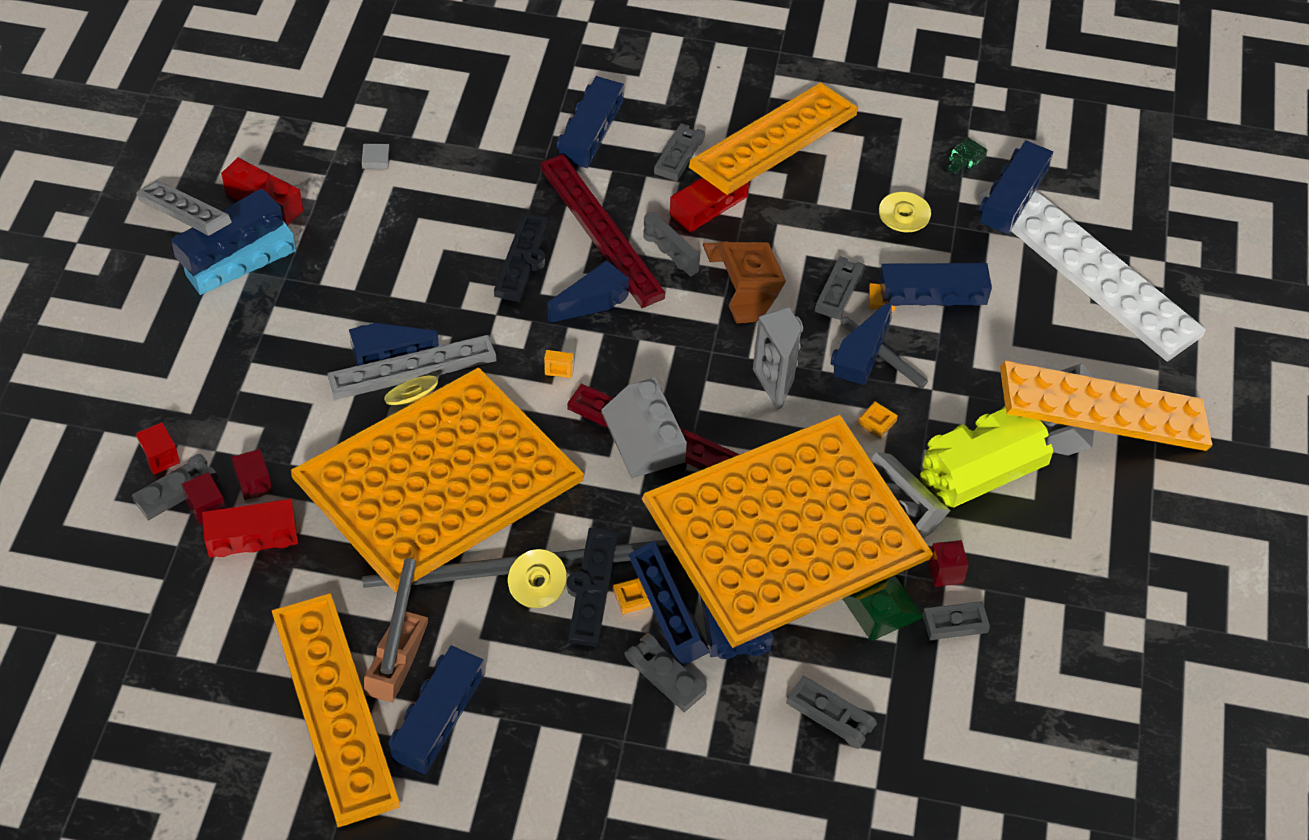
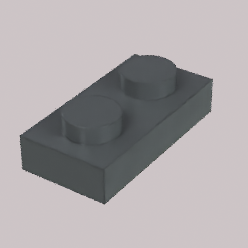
(956, 620)

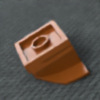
(753, 274)

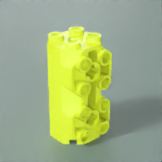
(978, 461)

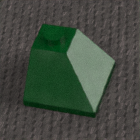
(883, 608)

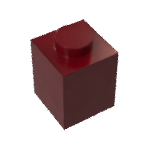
(252, 474)
(202, 495)
(948, 563)

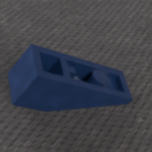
(591, 294)
(385, 341)
(861, 347)

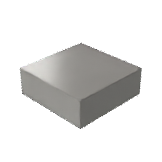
(375, 156)

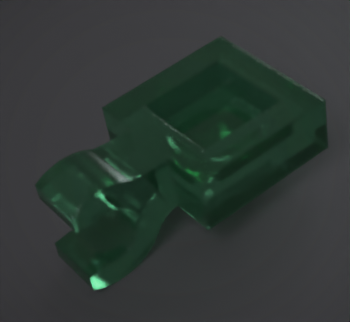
(967, 154)

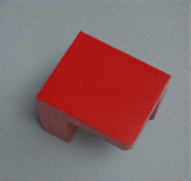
(158, 448)

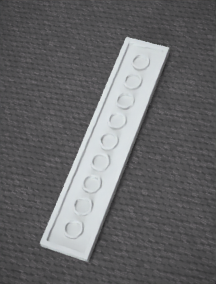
(1105, 278)

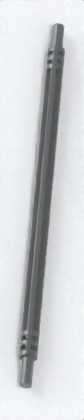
(502, 566)

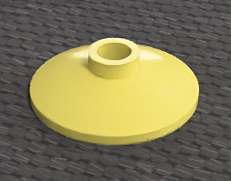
(904, 211)
(411, 390)
(528, 569)

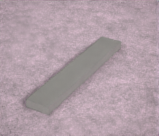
(183, 207)
(410, 366)

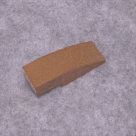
(388, 685)

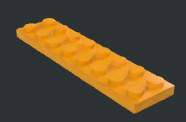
(773, 138)
(1104, 406)
(335, 710)

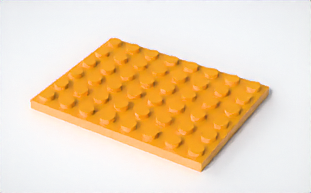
(437, 477)
(786, 529)

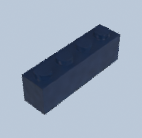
(591, 121)
(1015, 187)
(250, 220)
(935, 283)
(669, 603)
(437, 709)

